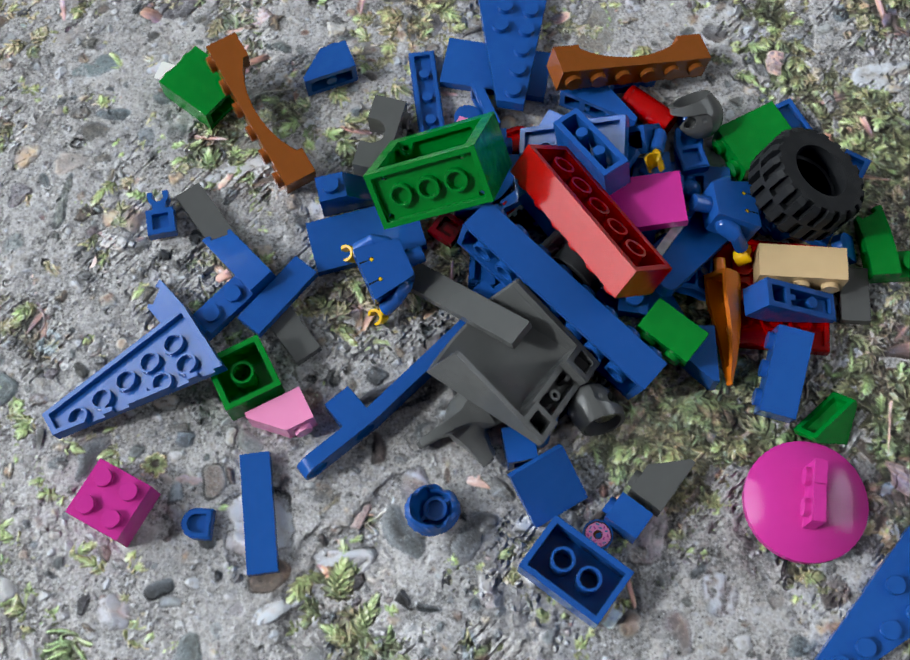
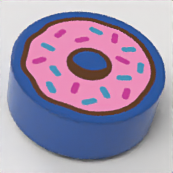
(599, 532)

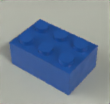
(575, 571)

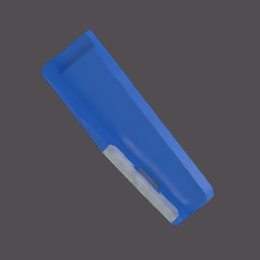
(687, 251)

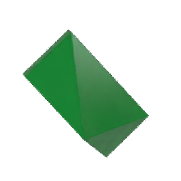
(829, 421)

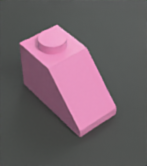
(284, 415)

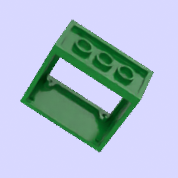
(439, 171)

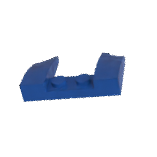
(249, 281)

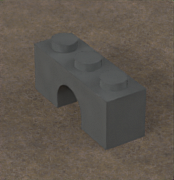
(387, 118)

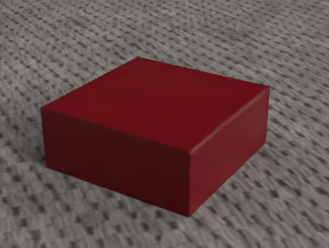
(446, 229)

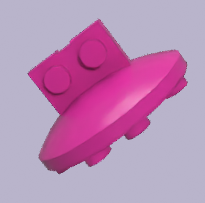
(805, 502)

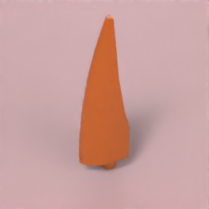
(725, 310)

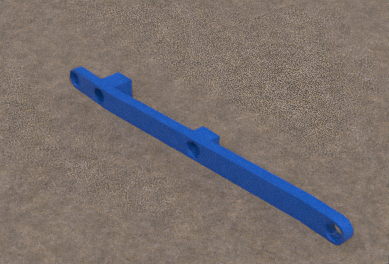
(358, 421)

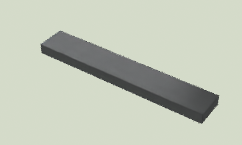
(470, 306)

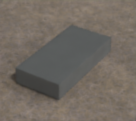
(855, 298)

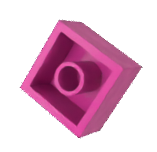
(113, 502)

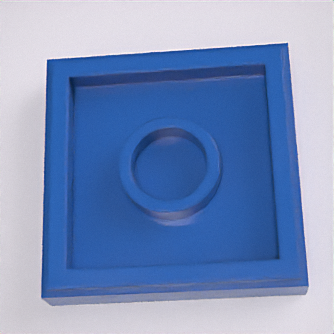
(547, 485)

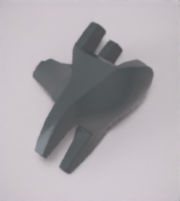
(467, 427)

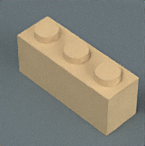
(802, 265)

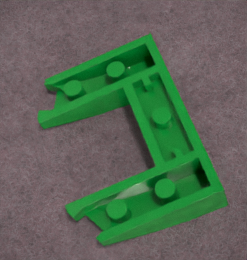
(879, 249)

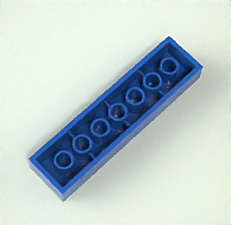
(511, 255)

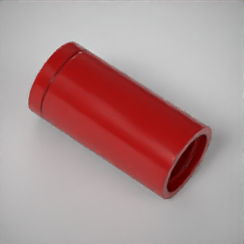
(648, 108)

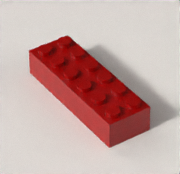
(590, 221)

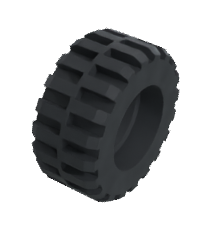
(806, 184)

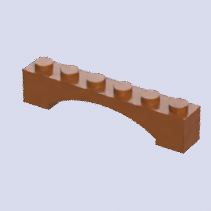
(230, 61)
(577, 68)

